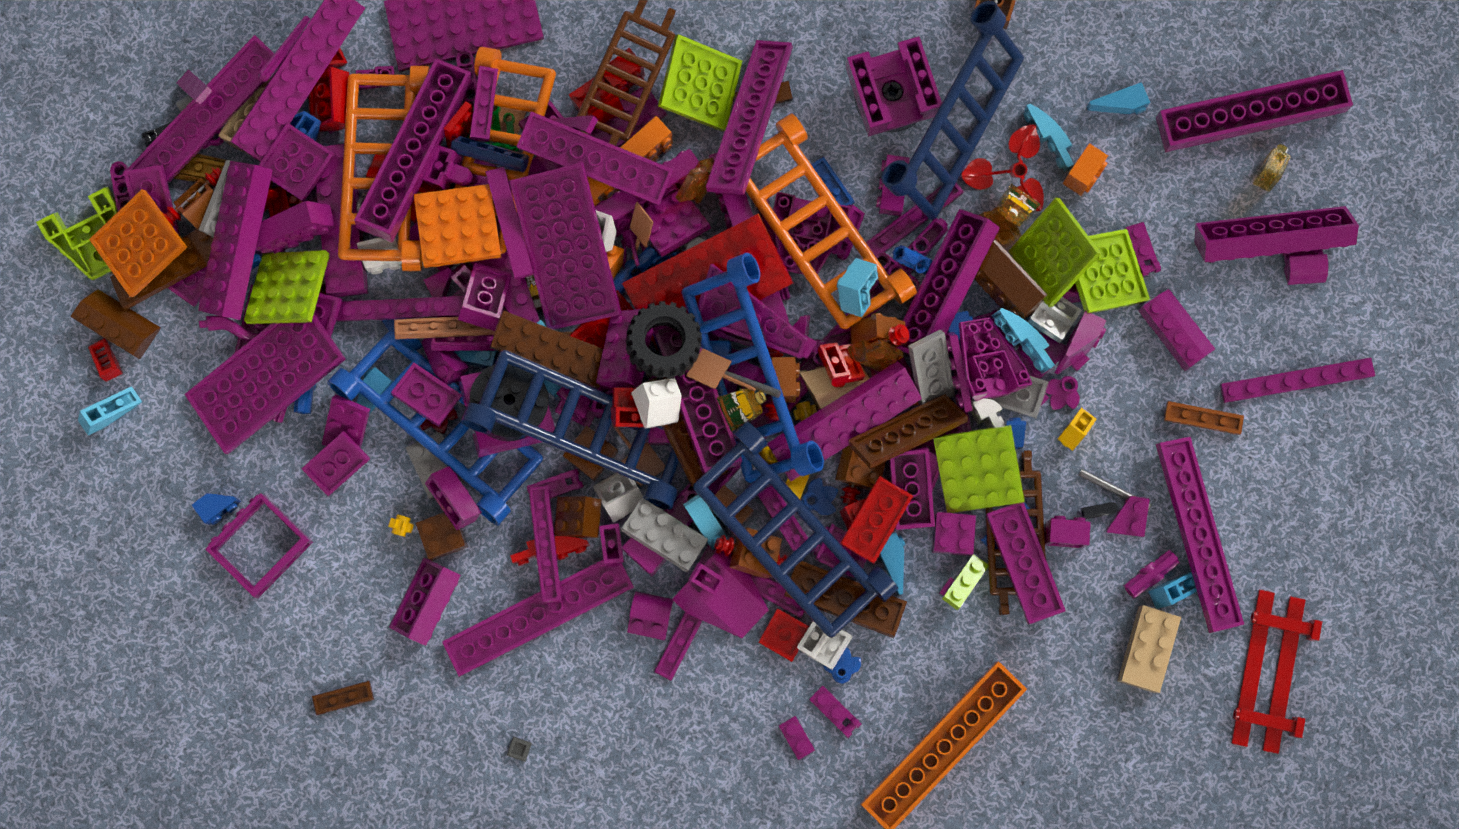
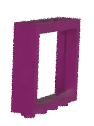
(280, 567)

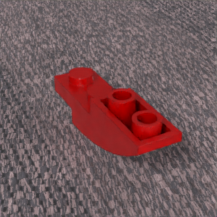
(563, 544)

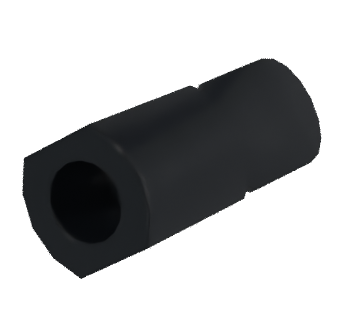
(148, 134)
(1099, 510)

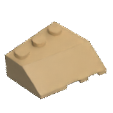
(822, 389)

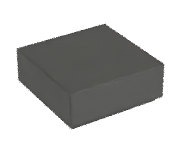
(519, 749)

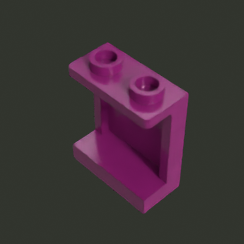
(827, 558)

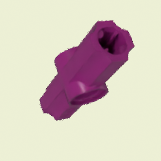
(1151, 574)

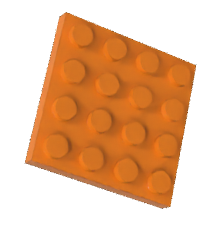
(457, 226)
(138, 243)

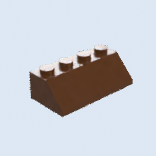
(1009, 283)
(116, 324)

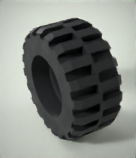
(663, 316)

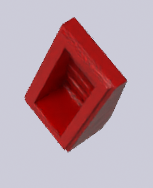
(110, 370)

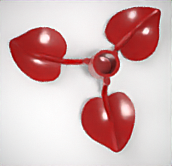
(1025, 143)

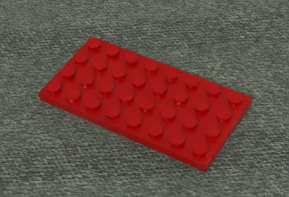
(669, 278)

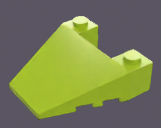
(75, 241)

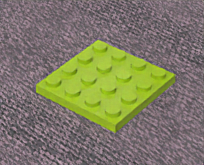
(700, 83)
(1055, 251)
(1114, 277)
(286, 287)
(979, 469)

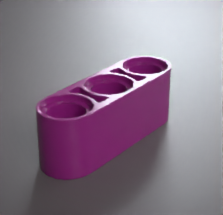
(461, 56)
(119, 183)

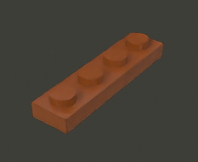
(1203, 418)

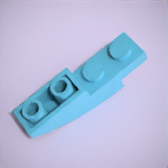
(1049, 130)
(1020, 331)

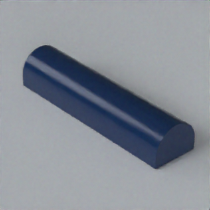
(490, 153)

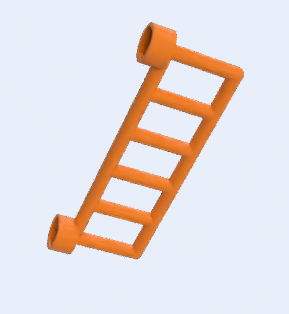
(492, 58)
(408, 250)
(896, 285)

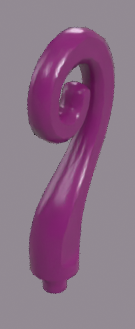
(217, 322)

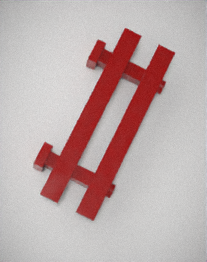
(1275, 721)

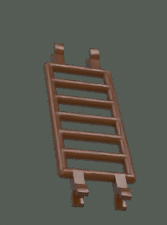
(647, 85)
(1003, 592)

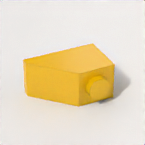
(1077, 429)

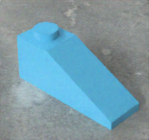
(108, 410)
(704, 520)

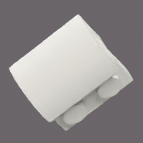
(1055, 320)
(987, 411)
(823, 648)

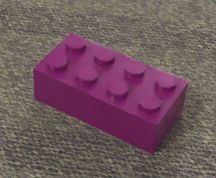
(294, 226)
(615, 365)
(913, 474)

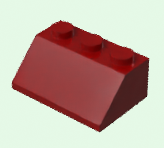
(329, 99)

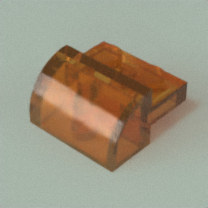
(695, 183)
(1008, 231)
(875, 355)

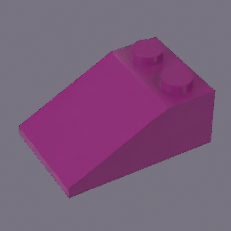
(484, 296)
(1084, 337)

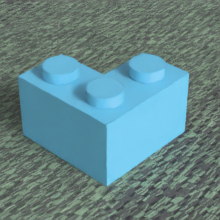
(855, 287)

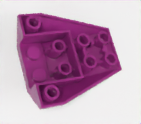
(806, 232)
(989, 361)
(734, 606)

